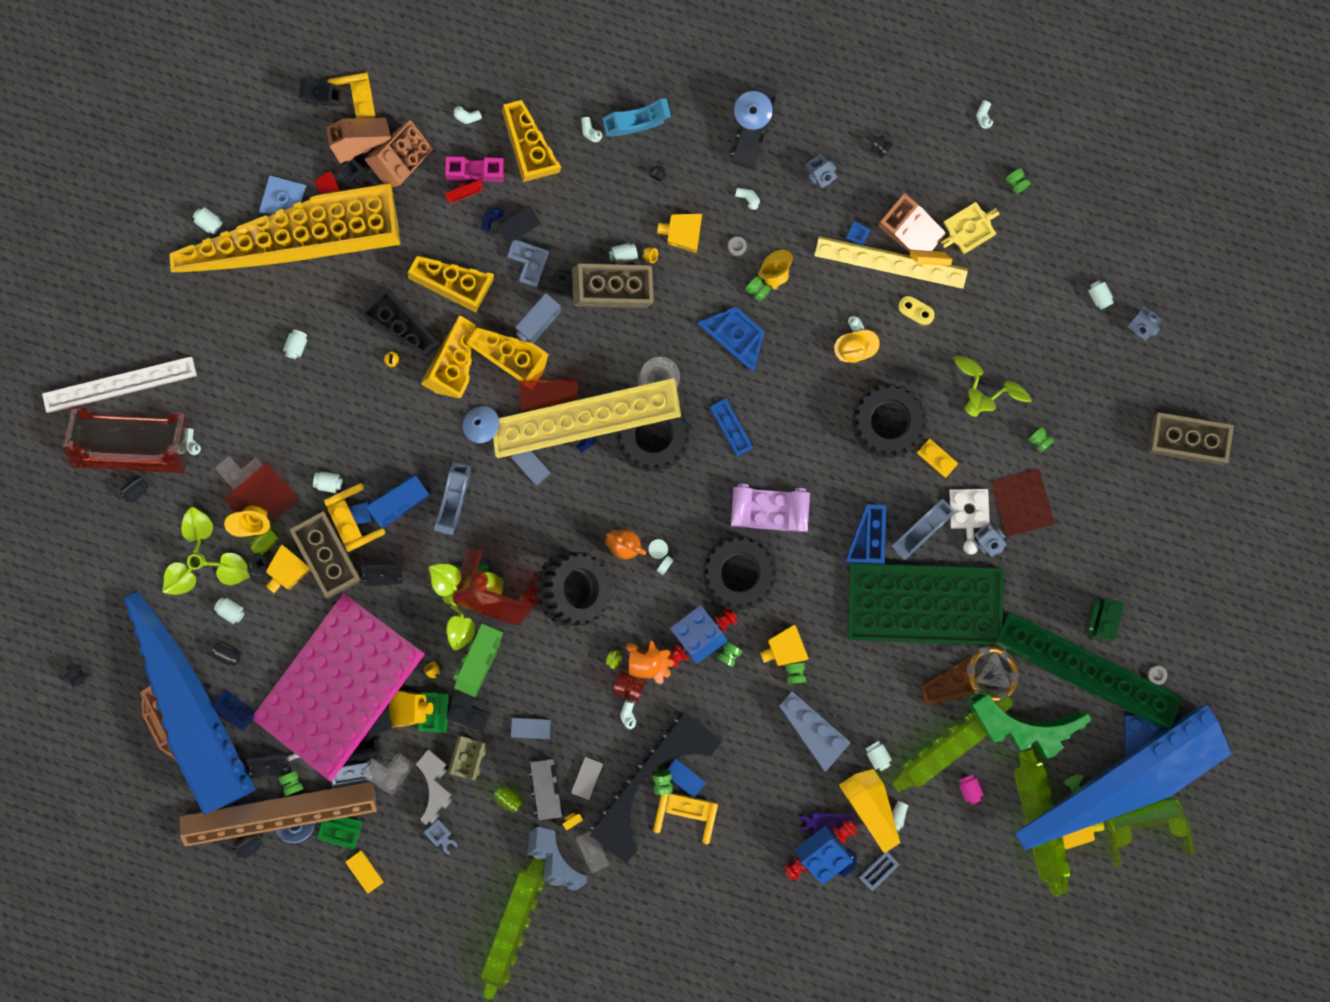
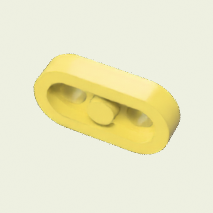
(915, 312)

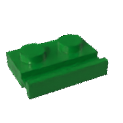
(437, 720)
(340, 832)

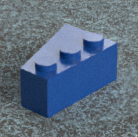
(398, 501)
(869, 538)

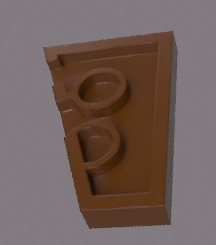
(949, 685)

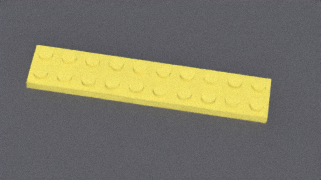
(587, 418)

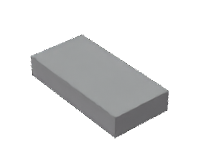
(587, 778)

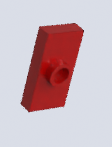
(464, 190)

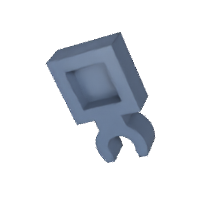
(439, 835)

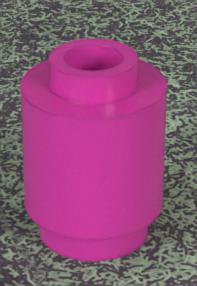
(970, 789)

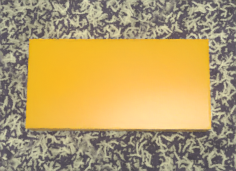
(930, 257)
(364, 872)

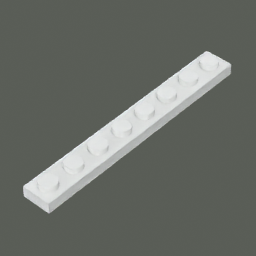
(119, 384)

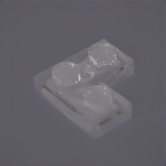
(234, 474)
(391, 777)
(592, 852)

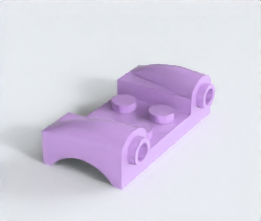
(770, 509)

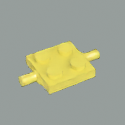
(969, 228)

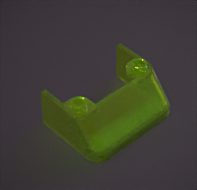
(1157, 813)

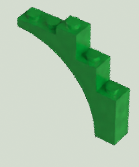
(1023, 734)

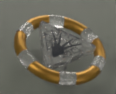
(993, 672)

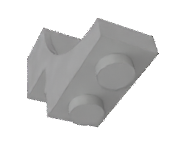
(439, 797)

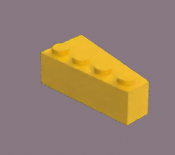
(530, 149)
(455, 283)

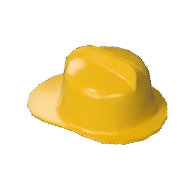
(776, 268)
(856, 346)
(248, 522)

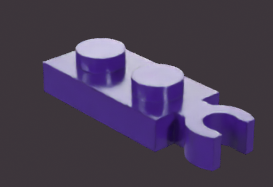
(829, 820)

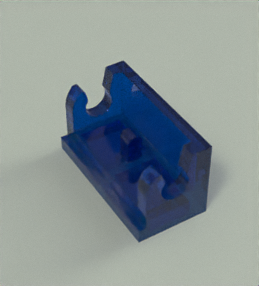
(234, 710)

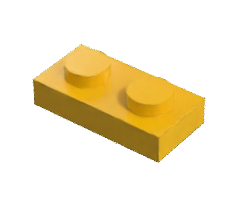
(937, 458)

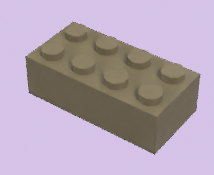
(612, 285)
(1190, 438)
(325, 555)

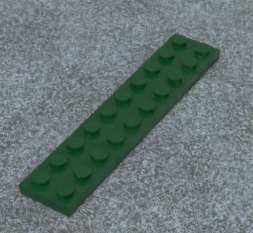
(1089, 671)

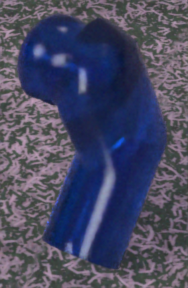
(491, 216)
(586, 444)
(850, 867)

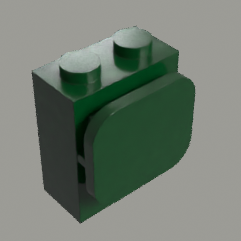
(1103, 619)

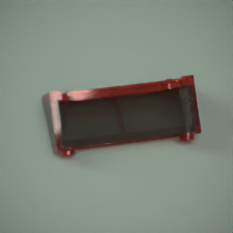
(126, 442)

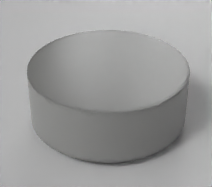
(737, 246)
(1157, 674)

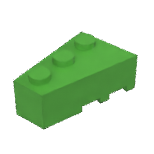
(478, 660)

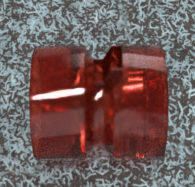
(628, 687)

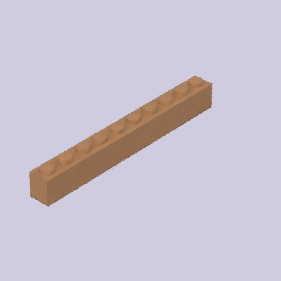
(278, 814)

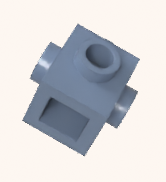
(821, 171)
(1145, 323)
(990, 540)

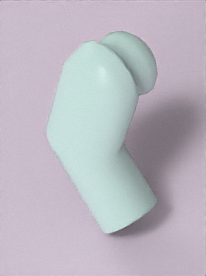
(982, 116)
(466, 117)
(589, 132)
(750, 195)
(855, 324)
(192, 447)
(627, 716)

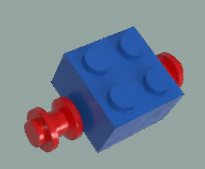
(700, 634)
(823, 853)

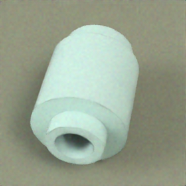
(207, 220)
(623, 254)
(1101, 294)
(295, 344)
(327, 482)
(229, 610)
(878, 756)

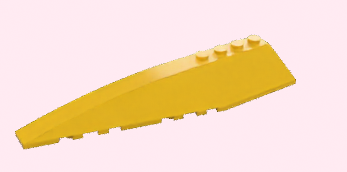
(308, 230)

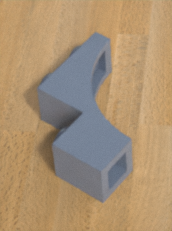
(453, 498)
(923, 529)
(556, 871)

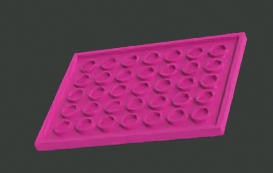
(337, 687)

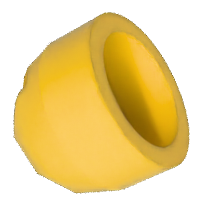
(650, 255)
(395, 359)
(432, 669)

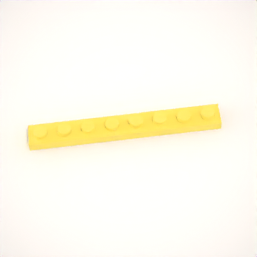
(889, 262)

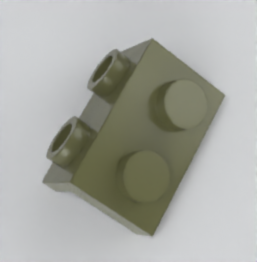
(467, 758)

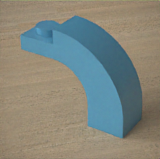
(637, 120)

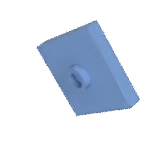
(281, 195)

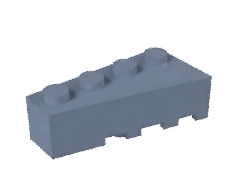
(817, 734)

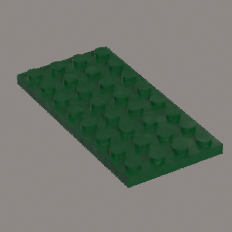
(925, 604)

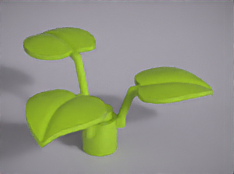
(980, 402)
(179, 578)
(444, 581)

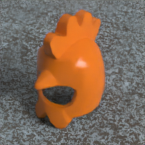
(624, 544)
(649, 663)

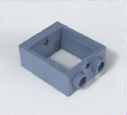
(538, 319)

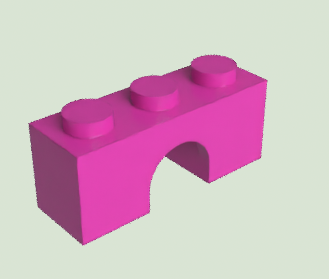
(466, 170)

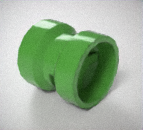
(1014, 179)
(758, 289)
(1040, 438)
(729, 654)
(795, 669)
(662, 782)
(294, 786)

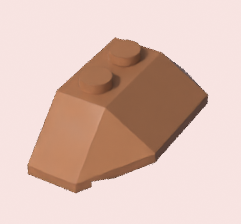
(153, 719)

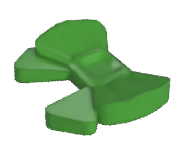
(1073, 782)

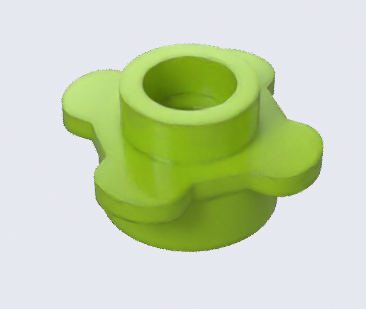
(614, 659)

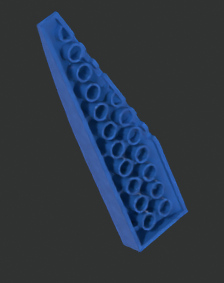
(188, 715)
(1139, 779)

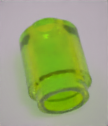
(263, 542)
(507, 799)

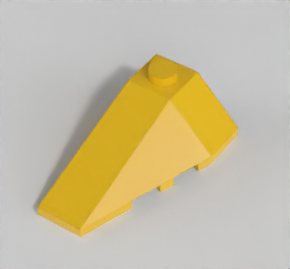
(514, 356)
(450, 367)
(870, 801)

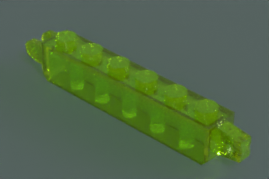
(944, 751)
(1036, 800)
(511, 928)

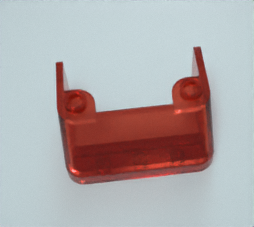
(472, 594)

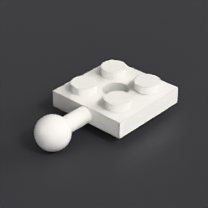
(962, 520)

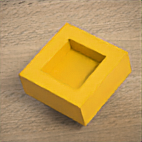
(572, 820)

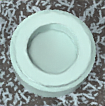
(658, 549)
(665, 565)

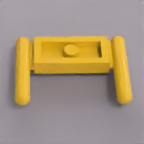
(360, 92)
(345, 522)
(687, 807)

